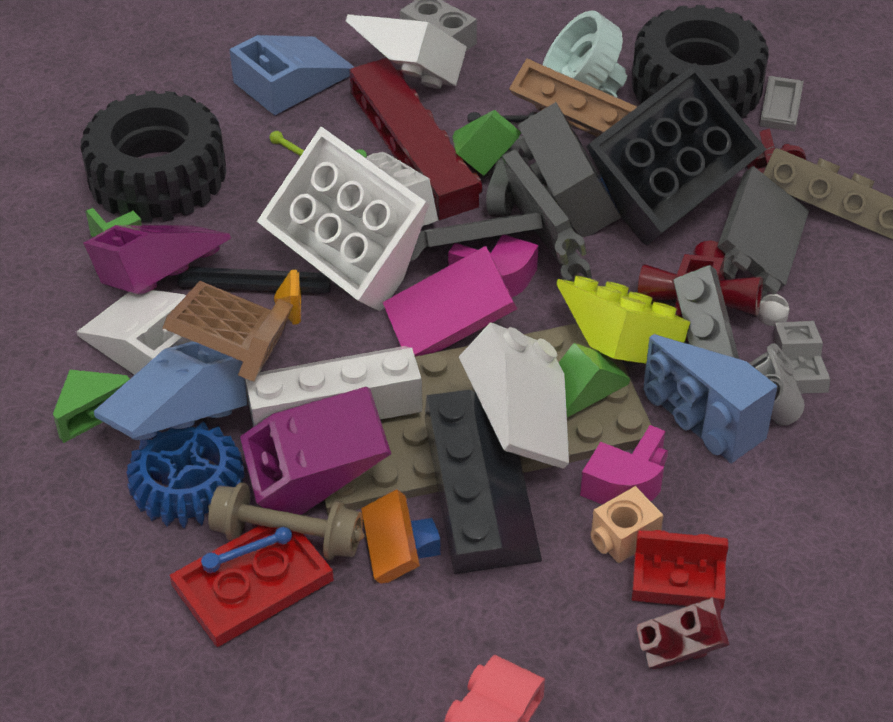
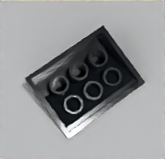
(672, 153)

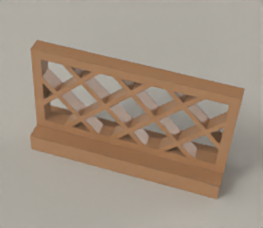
(580, 103)
(230, 325)

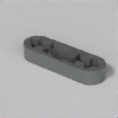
(499, 195)

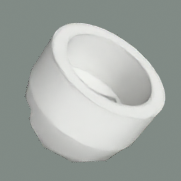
(773, 309)

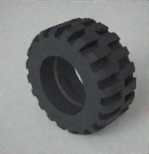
(718, 41)
(161, 183)

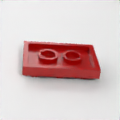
(252, 585)

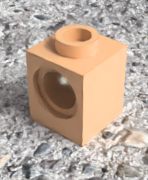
(620, 519)

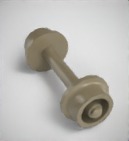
(231, 511)

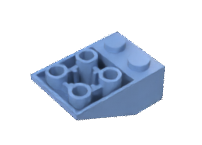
(285, 69)
(175, 391)
(710, 394)

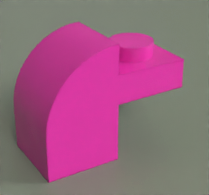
(513, 258)
(616, 471)

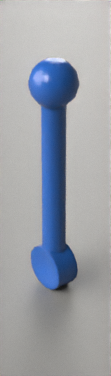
(211, 561)

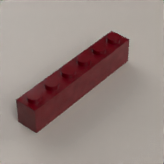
(414, 135)

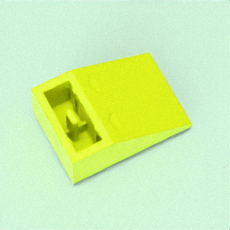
(620, 321)

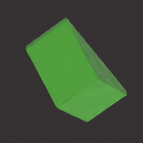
(485, 140)
(589, 377)
(80, 397)

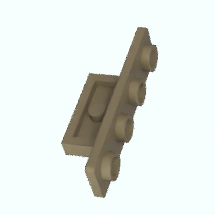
(835, 193)

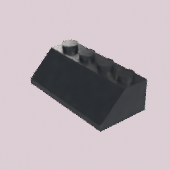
(478, 487)

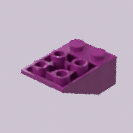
(144, 254)
(313, 450)

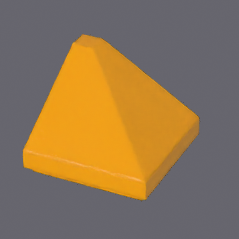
(291, 293)

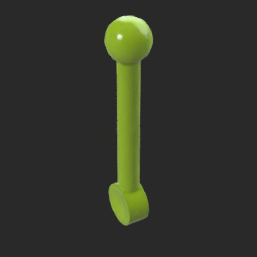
(276, 137)

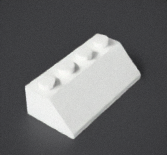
(388, 373)

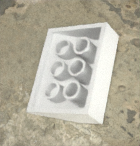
(347, 219)

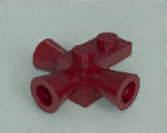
(739, 294)

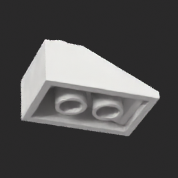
(415, 46)
(520, 392)

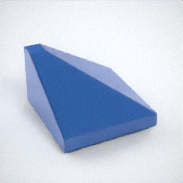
(426, 538)

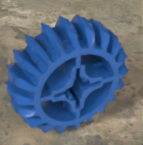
(179, 463)

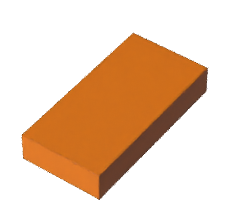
(390, 537)

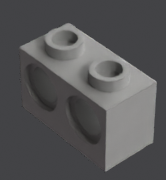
(445, 17)

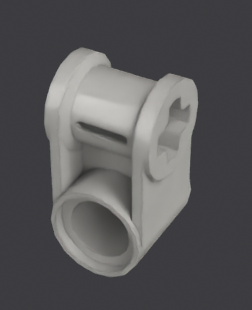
(788, 399)

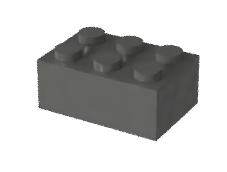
(567, 170)

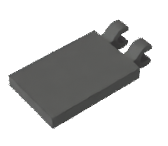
(476, 230)
(762, 231)
(556, 233)

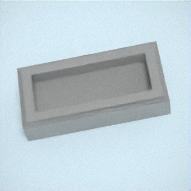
(781, 103)

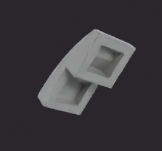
(803, 349)

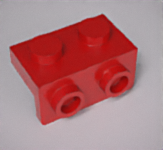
(679, 568)

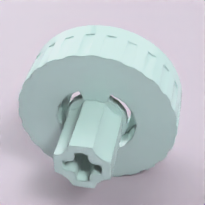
(589, 52)

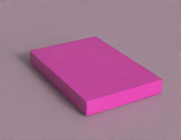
(450, 304)

